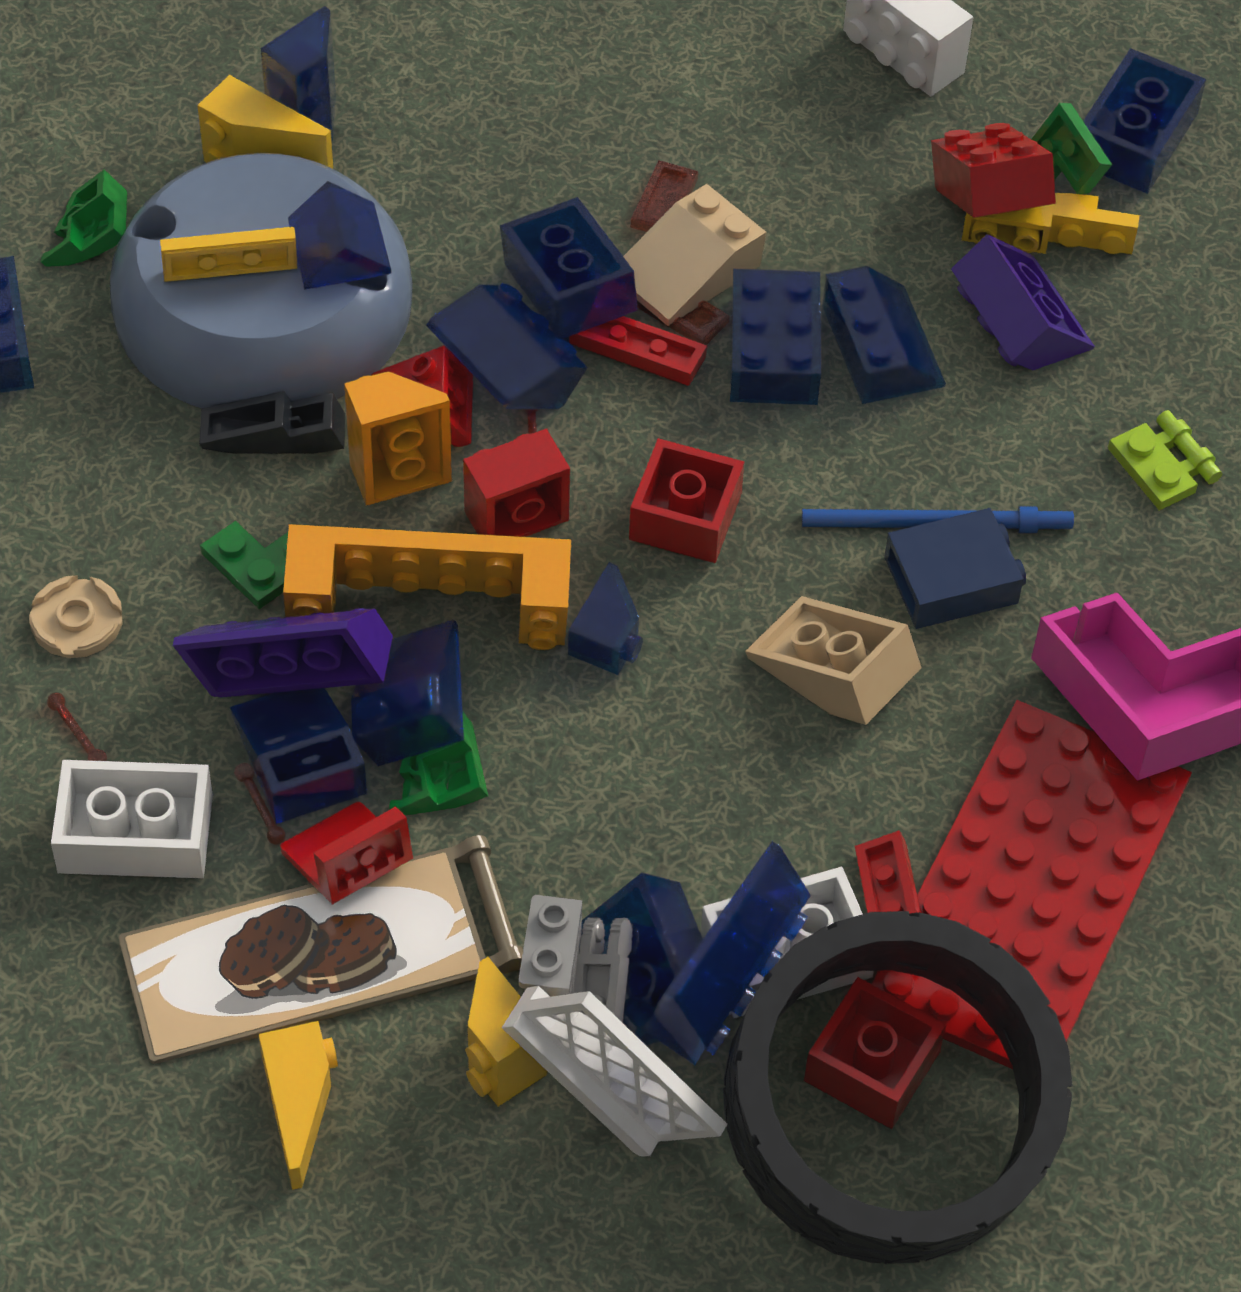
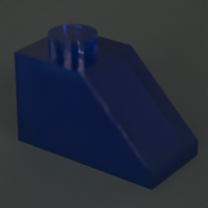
(606, 625)

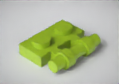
(1155, 468)

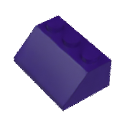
(1019, 305)

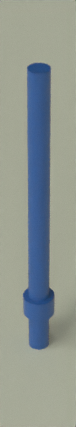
(1026, 519)

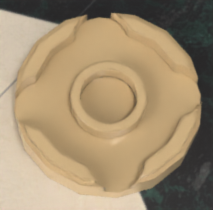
(78, 629)

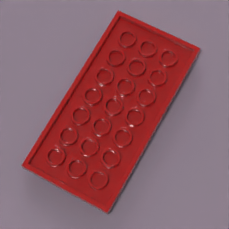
(1042, 866)

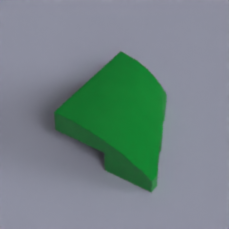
(91, 222)
(430, 771)

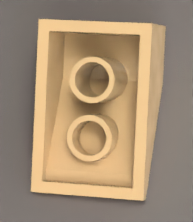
(693, 253)
(838, 657)

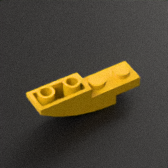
(1070, 222)

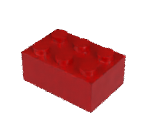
(993, 170)

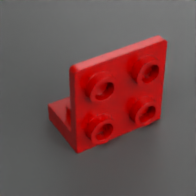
(445, 373)
(350, 849)

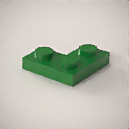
(1073, 148)
(247, 564)

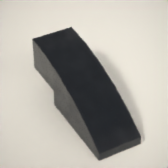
(274, 425)

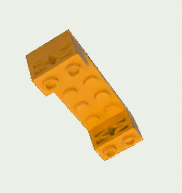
(432, 560)

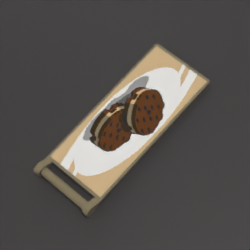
(306, 960)

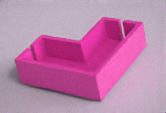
(1137, 694)

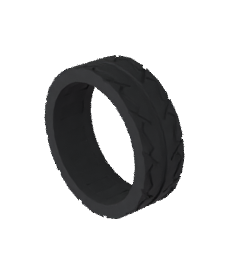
(983, 978)

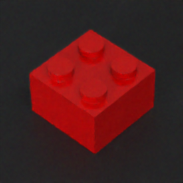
(517, 487)
(686, 500)
(874, 1052)

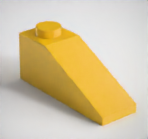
(299, 1086)

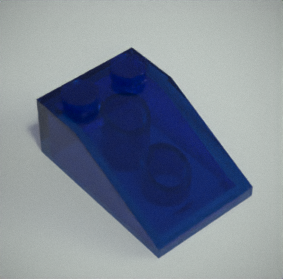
(418, 701)

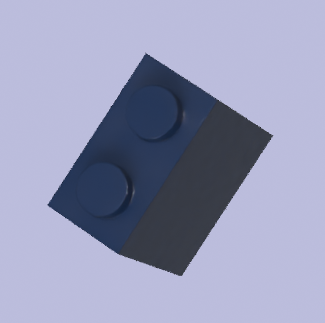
(954, 567)

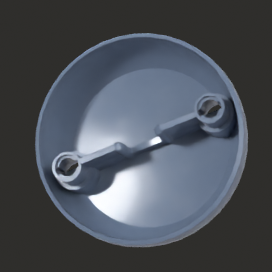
(259, 330)

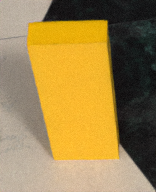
(228, 254)

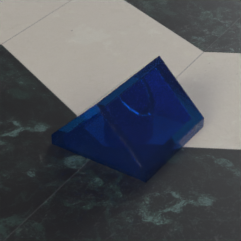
(338, 238)

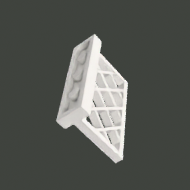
(609, 1070)

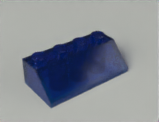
(731, 957)

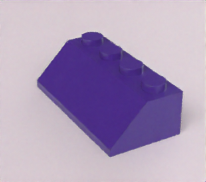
(288, 653)

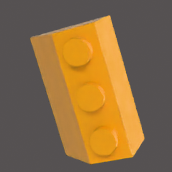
(397, 436)

